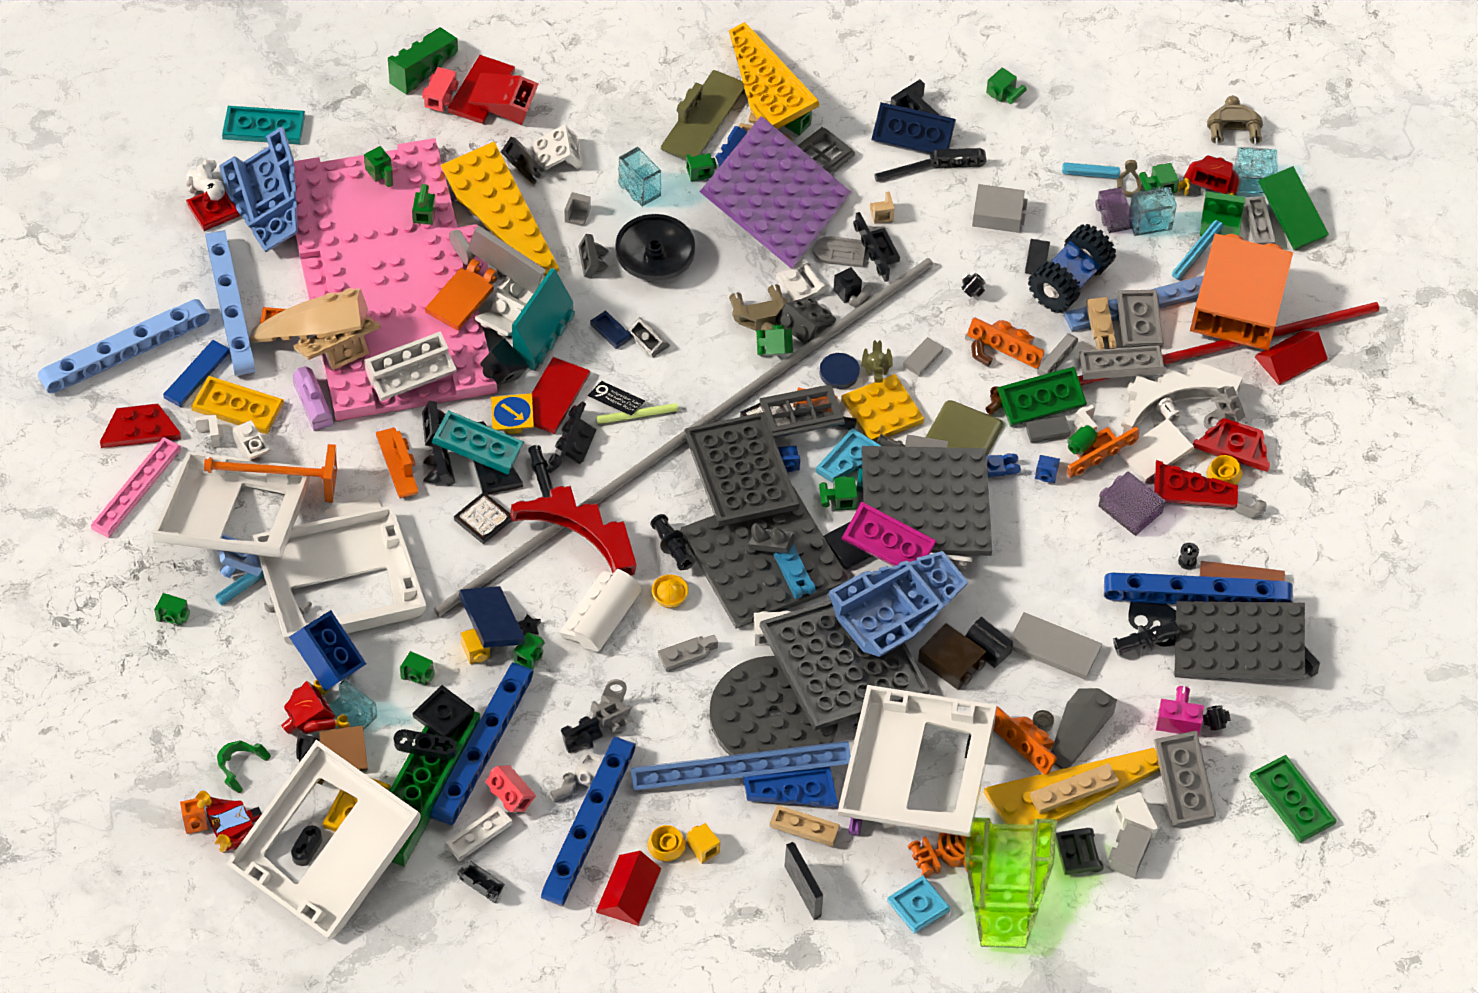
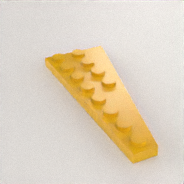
(1013, 798)

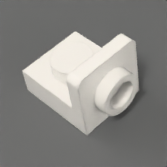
(587, 768)

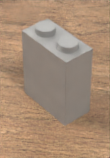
(999, 208)

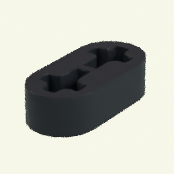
(310, 848)

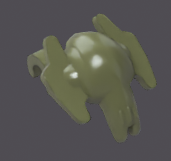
(877, 361)

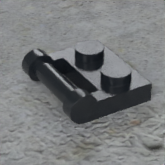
(1072, 854)

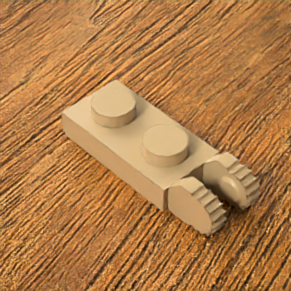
(1101, 322)

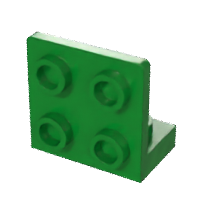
(1225, 209)

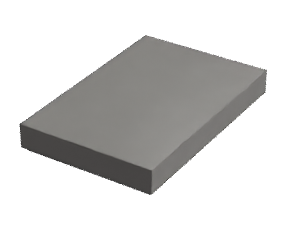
(1139, 318)

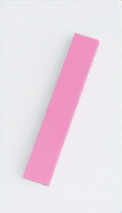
(136, 487)

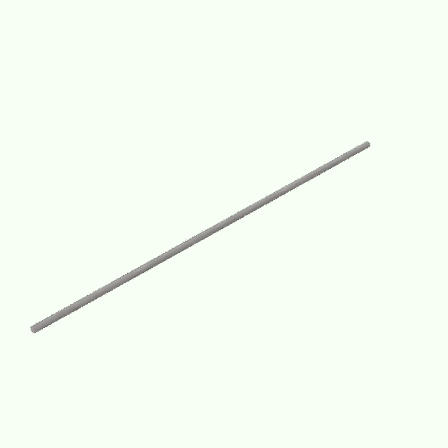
(680, 439)

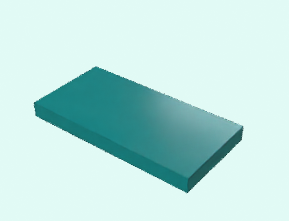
(256, 123)
(478, 442)

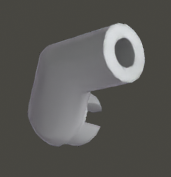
(862, 297)

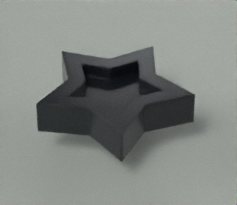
(529, 625)

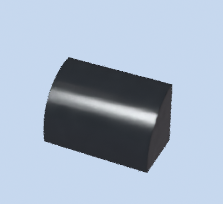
(991, 640)

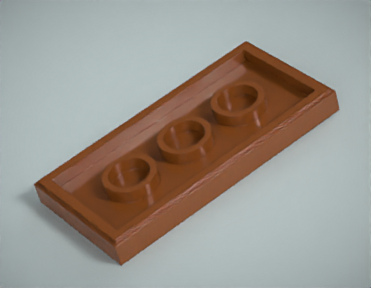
(1214, 569)

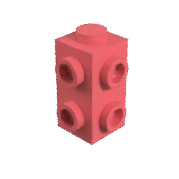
(440, 89)
(510, 788)

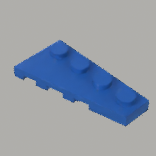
(796, 787)

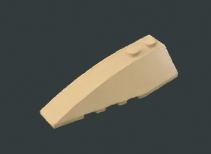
(320, 316)

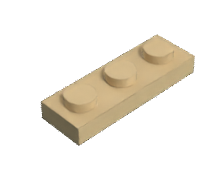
(804, 825)

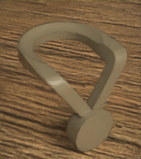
(1130, 166)

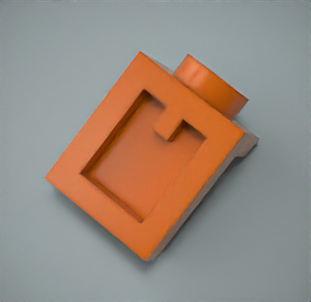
(193, 817)

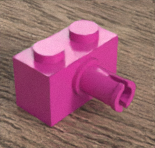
(1179, 715)

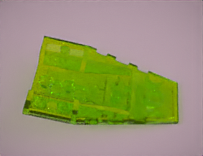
(1008, 877)

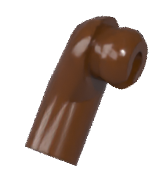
(978, 353)
(995, 403)

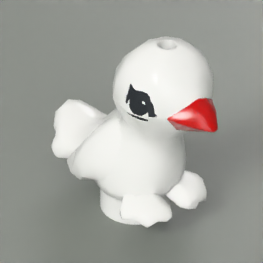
(203, 181)

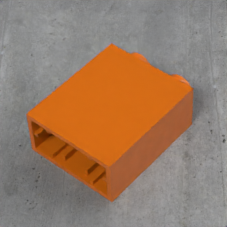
(1241, 291)

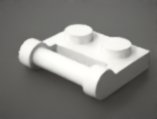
(795, 283)

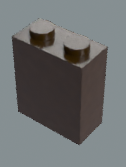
(952, 656)

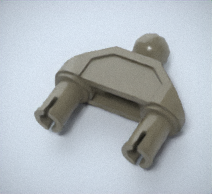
(1235, 117)
(760, 315)

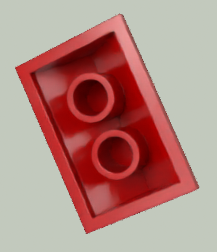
(1293, 356)
(629, 887)

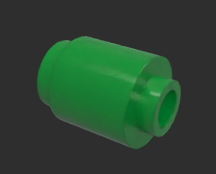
(1082, 440)

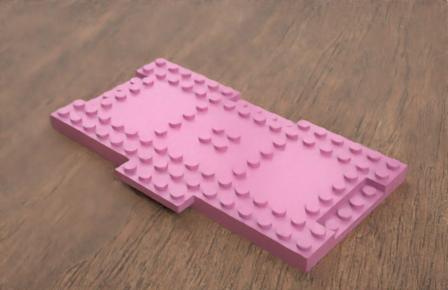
(366, 239)

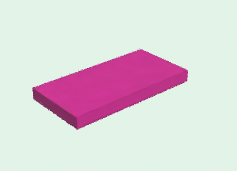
(886, 537)

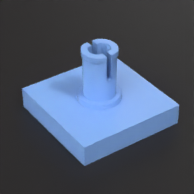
(232, 561)

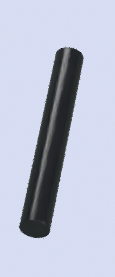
(902, 170)

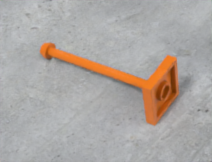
(326, 473)

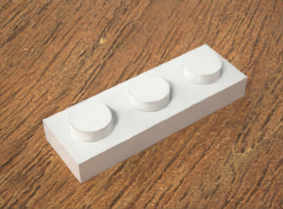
(478, 833)

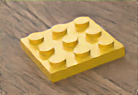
(882, 408)

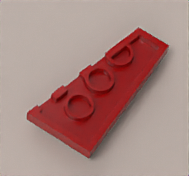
(1191, 488)

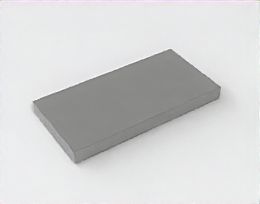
(506, 259)
(1121, 362)
(1055, 645)
(1184, 778)

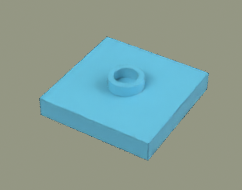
(918, 904)

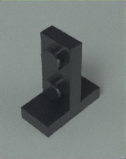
(912, 98)

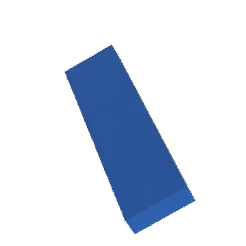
(196, 373)

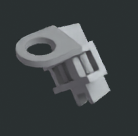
(1227, 406)
(609, 702)

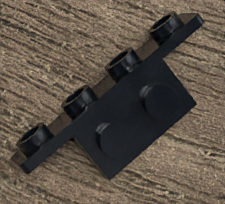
(879, 246)
(575, 439)

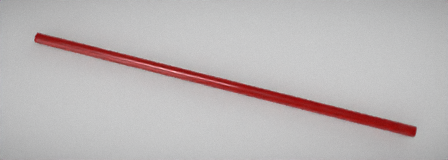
(1278, 331)

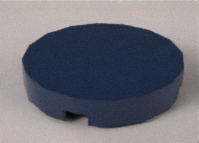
(839, 370)

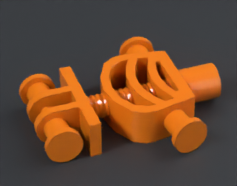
(952, 854)

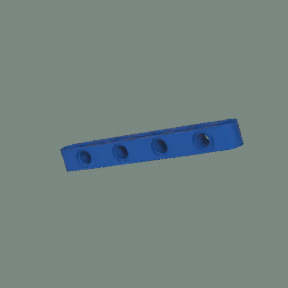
(1161, 589)
(482, 744)
(588, 821)

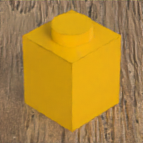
(473, 647)
(703, 842)

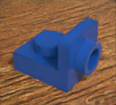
(790, 458)
(1047, 468)

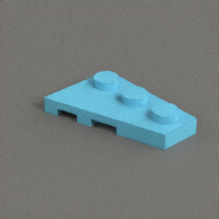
(844, 456)

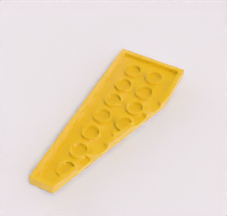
(767, 81)
(490, 194)

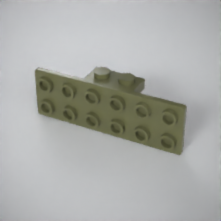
(702, 114)

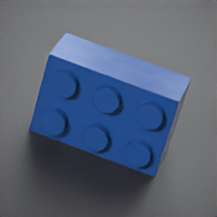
(327, 650)

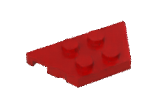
(138, 426)
(1235, 440)

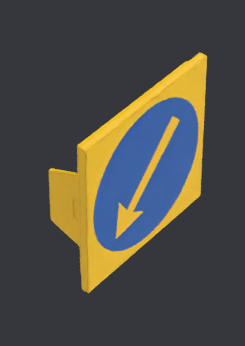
(512, 413)

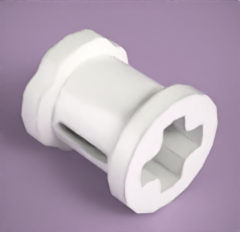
(1169, 406)

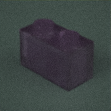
(1114, 210)

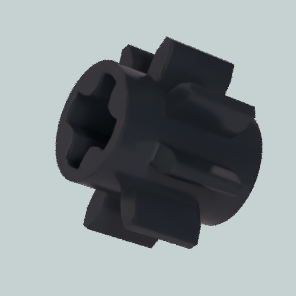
(973, 284)
(1216, 717)

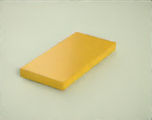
(237, 404)

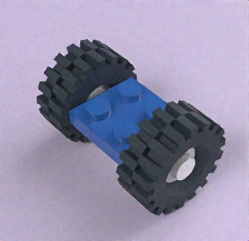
(1083, 255)

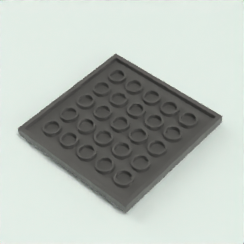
(933, 492)
(752, 579)
(829, 667)

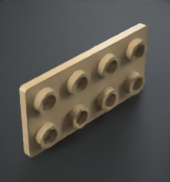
(339, 348)

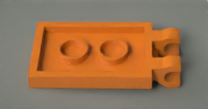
(462, 295)

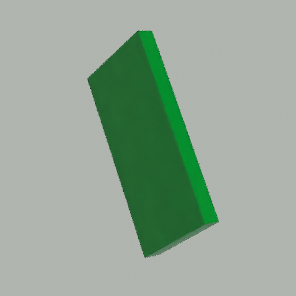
(1293, 208)
(1042, 396)
(1292, 798)

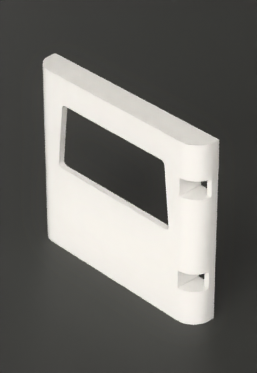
(204, 501)
(339, 550)
(887, 756)
(349, 860)

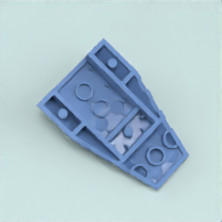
(265, 190)
(896, 601)

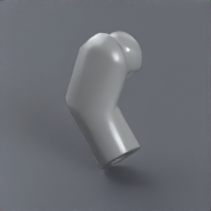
(1252, 511)
(567, 788)

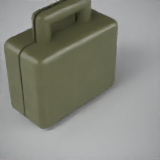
(965, 427)

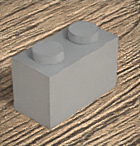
(1130, 850)

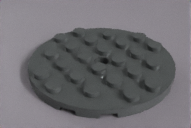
(742, 709)

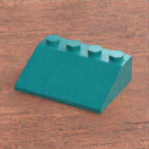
(542, 320)

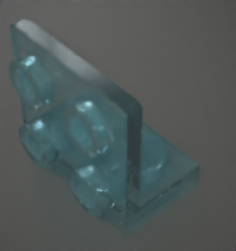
(355, 705)

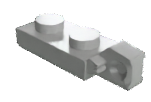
(687, 652)

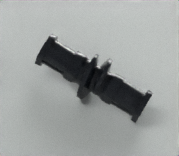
(672, 542)
(1146, 637)

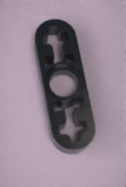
(971, 158)
(429, 752)

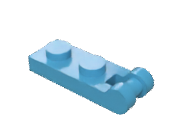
(795, 573)

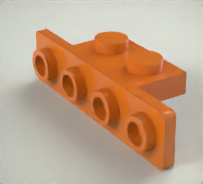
(1007, 340)
(1105, 446)
(398, 461)
(1026, 739)

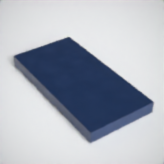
(912, 128)
(491, 617)

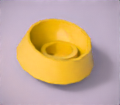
(1225, 469)
(670, 590)
(666, 843)

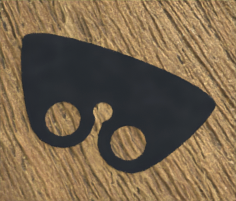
(1153, 611)

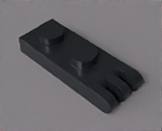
(522, 160)

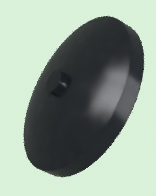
(655, 247)

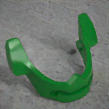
(225, 755)

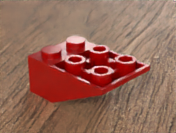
(504, 95)

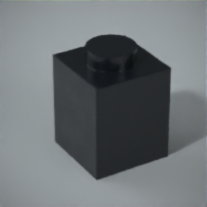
(847, 284)

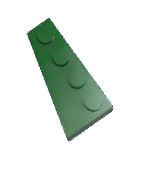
(421, 60)

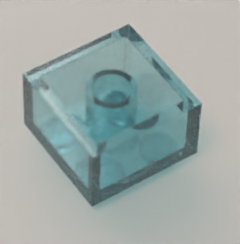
(1253, 165)
(639, 176)
(1153, 211)

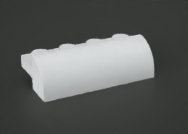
(410, 366)
(601, 609)

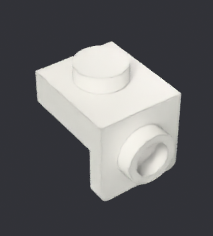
(1084, 417)
(209, 423)

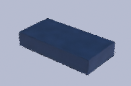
(610, 329)

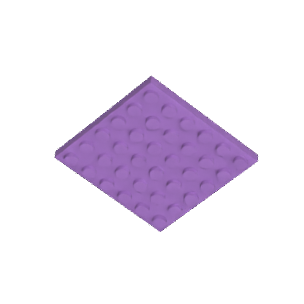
(775, 192)

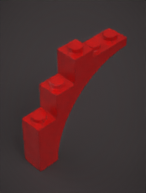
(585, 520)

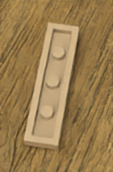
(1074, 788)

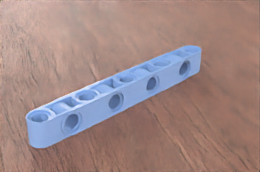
(230, 303)
(123, 346)

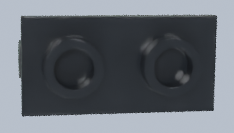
(481, 881)

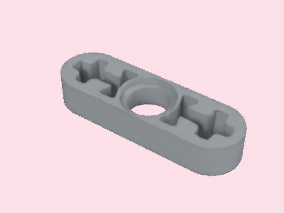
(1058, 355)

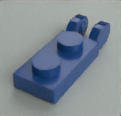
(996, 464)

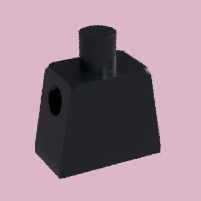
(503, 363)

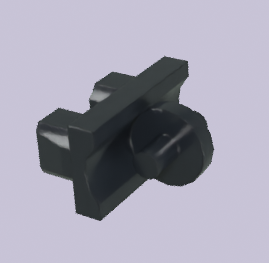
(581, 735)

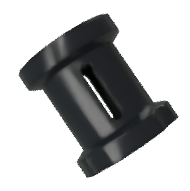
(1185, 556)

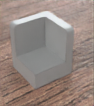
(577, 209)

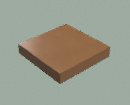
(348, 744)

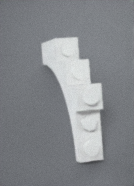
(1198, 384)

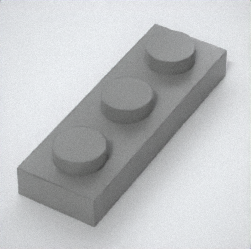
(1259, 220)

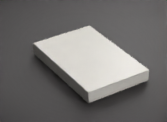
(1161, 444)

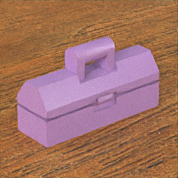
(312, 398)

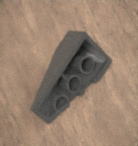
(1081, 722)

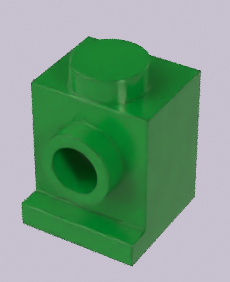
(800, 124)
(700, 166)
(172, 609)
(530, 651)
(417, 668)

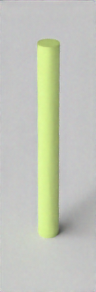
(639, 413)

